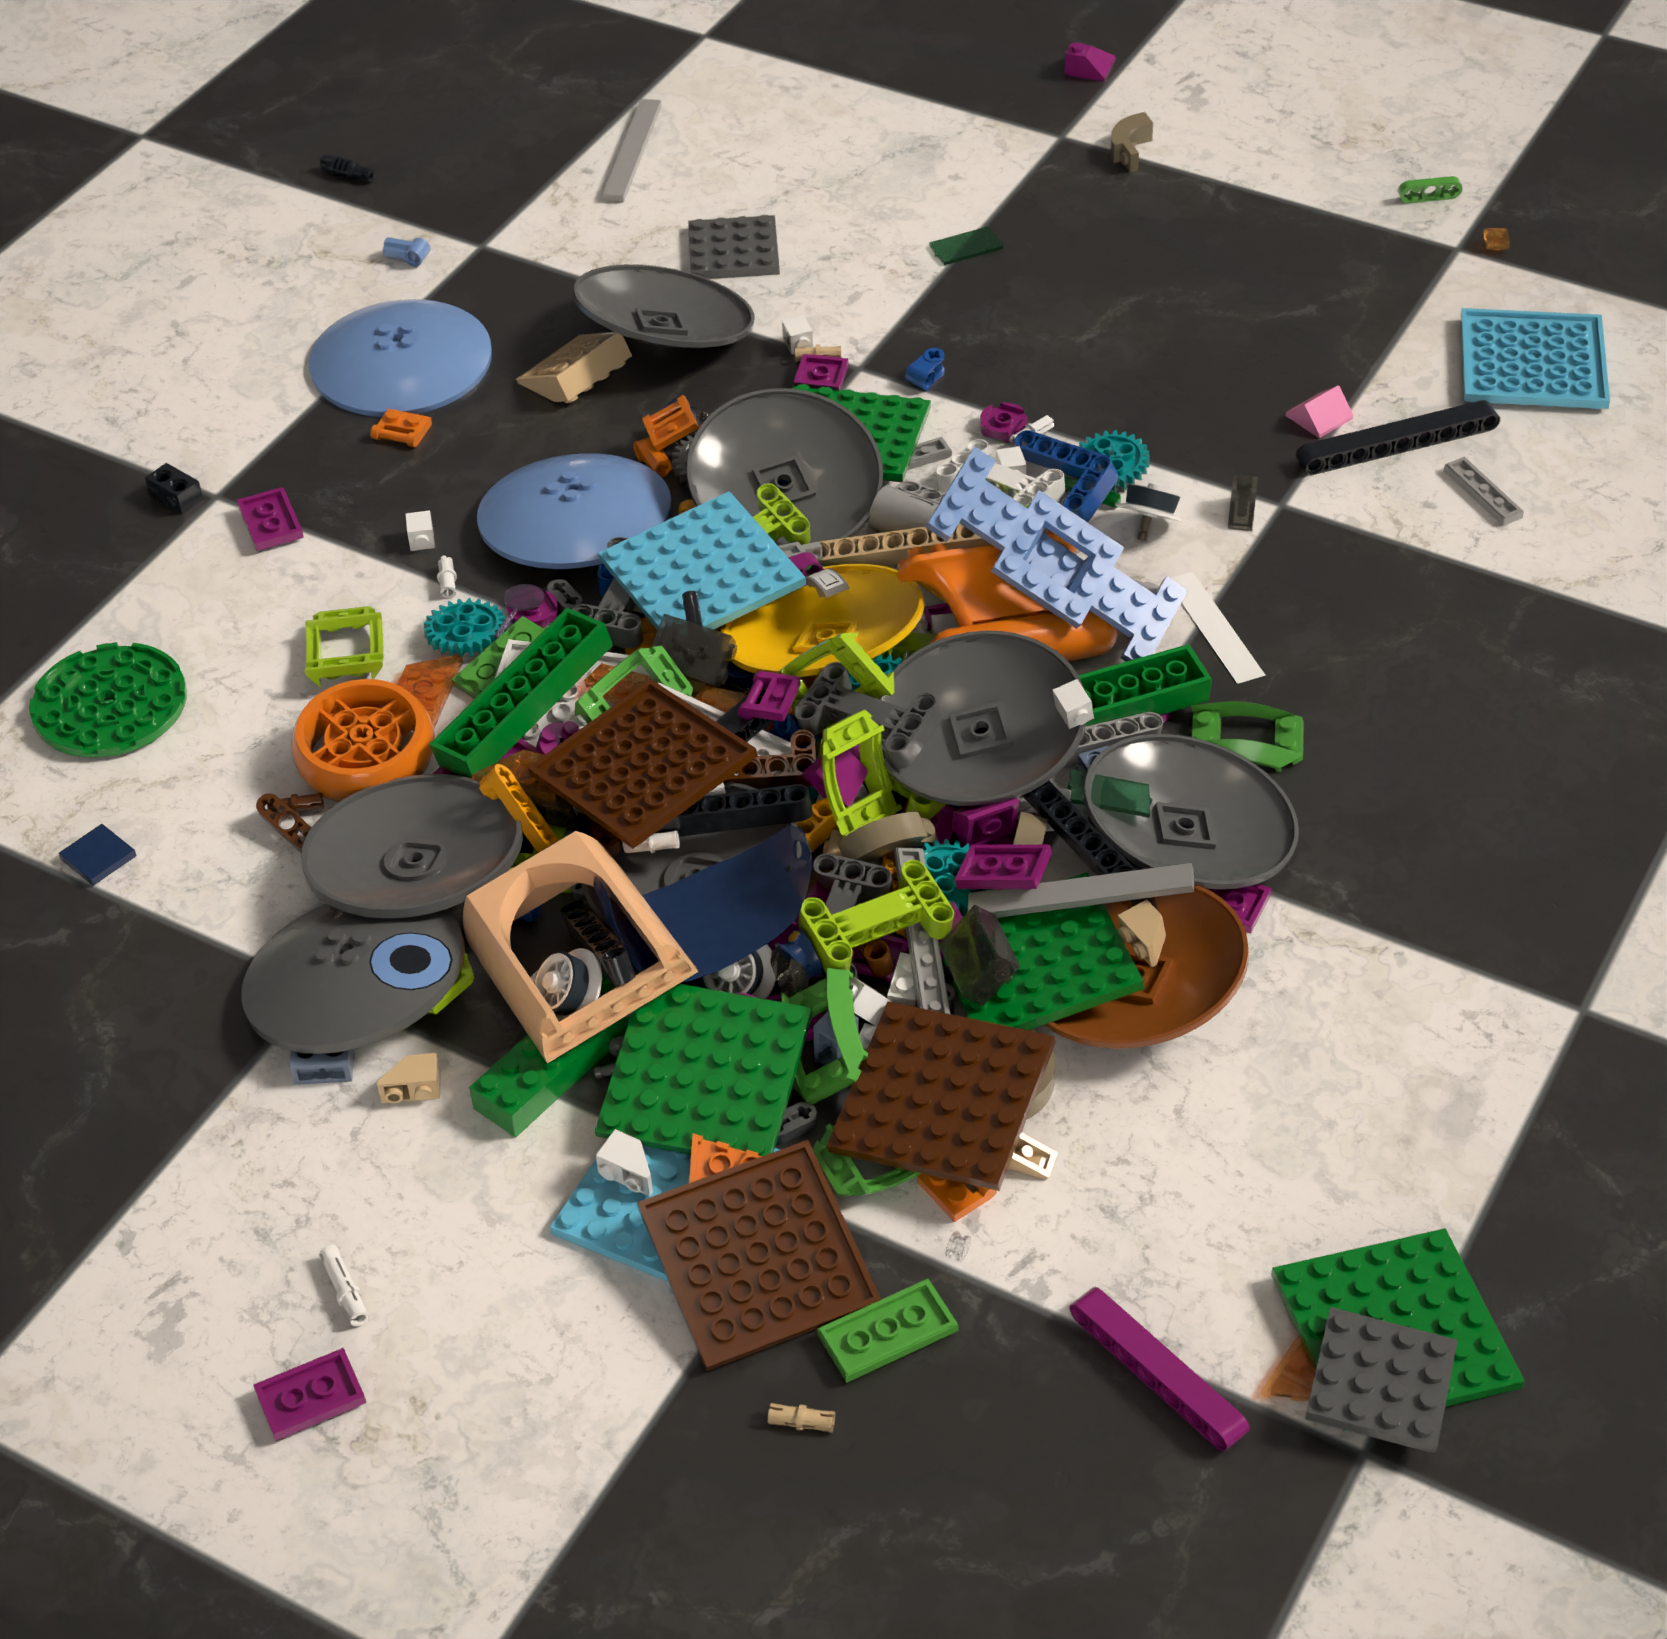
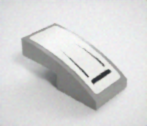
(827, 582)

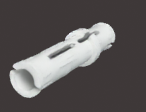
(348, 1294)

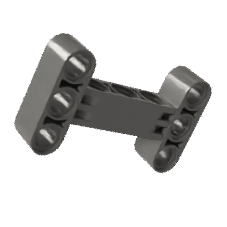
(616, 613)
(904, 728)
(849, 892)

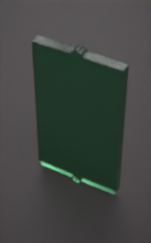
(966, 245)
(1112, 794)

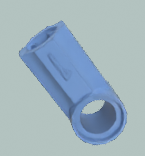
(411, 251)

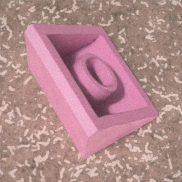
(1322, 412)

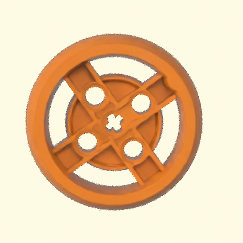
(362, 737)

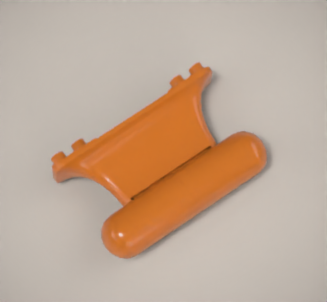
(990, 604)

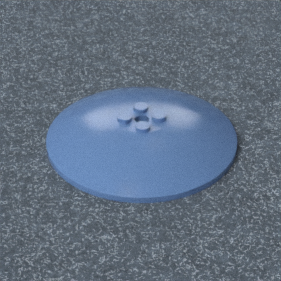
(434, 362)
(570, 509)

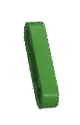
(1421, 185)

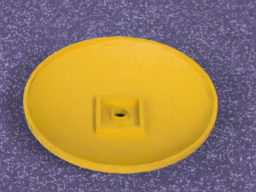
(787, 627)

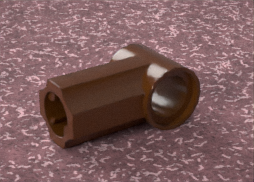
(877, 957)

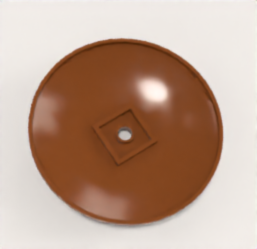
(1192, 982)

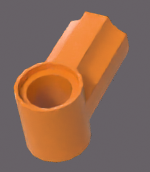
(653, 459)

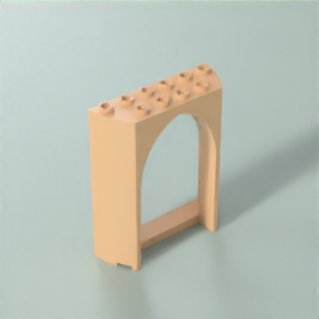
(497, 904)

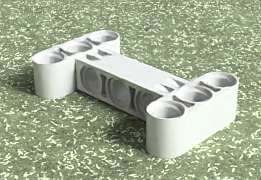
(1011, 482)

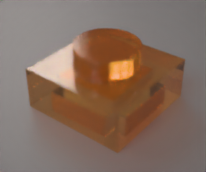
(1496, 238)

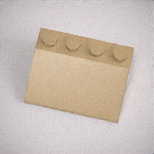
(577, 366)

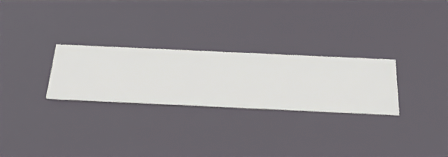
(1217, 630)

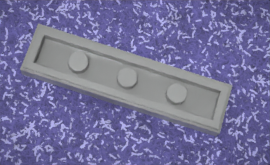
(1483, 491)

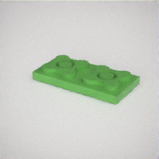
(484, 667)
(887, 1330)

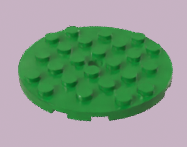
(71, 706)

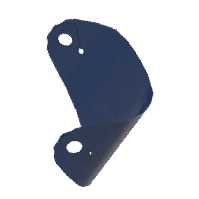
(725, 907)

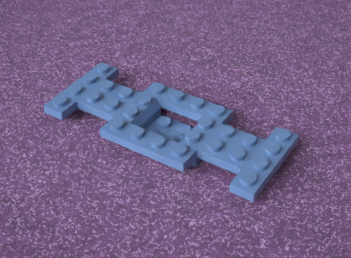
(1048, 569)

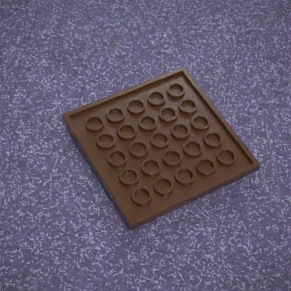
(642, 763)
(942, 1095)
(757, 1254)

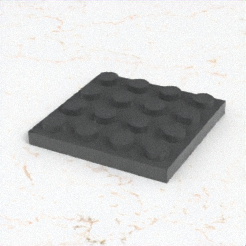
(733, 247)
(1382, 1380)

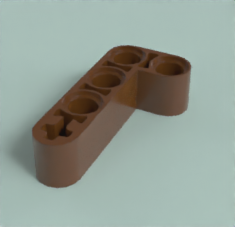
(787, 763)

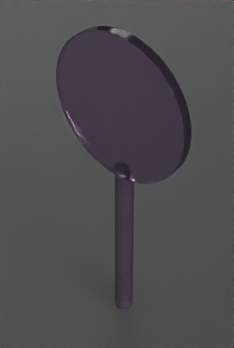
(520, 598)

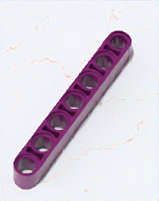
(1159, 1369)

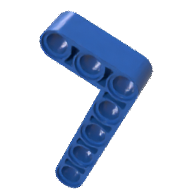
(1092, 469)

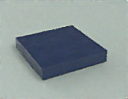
(97, 854)

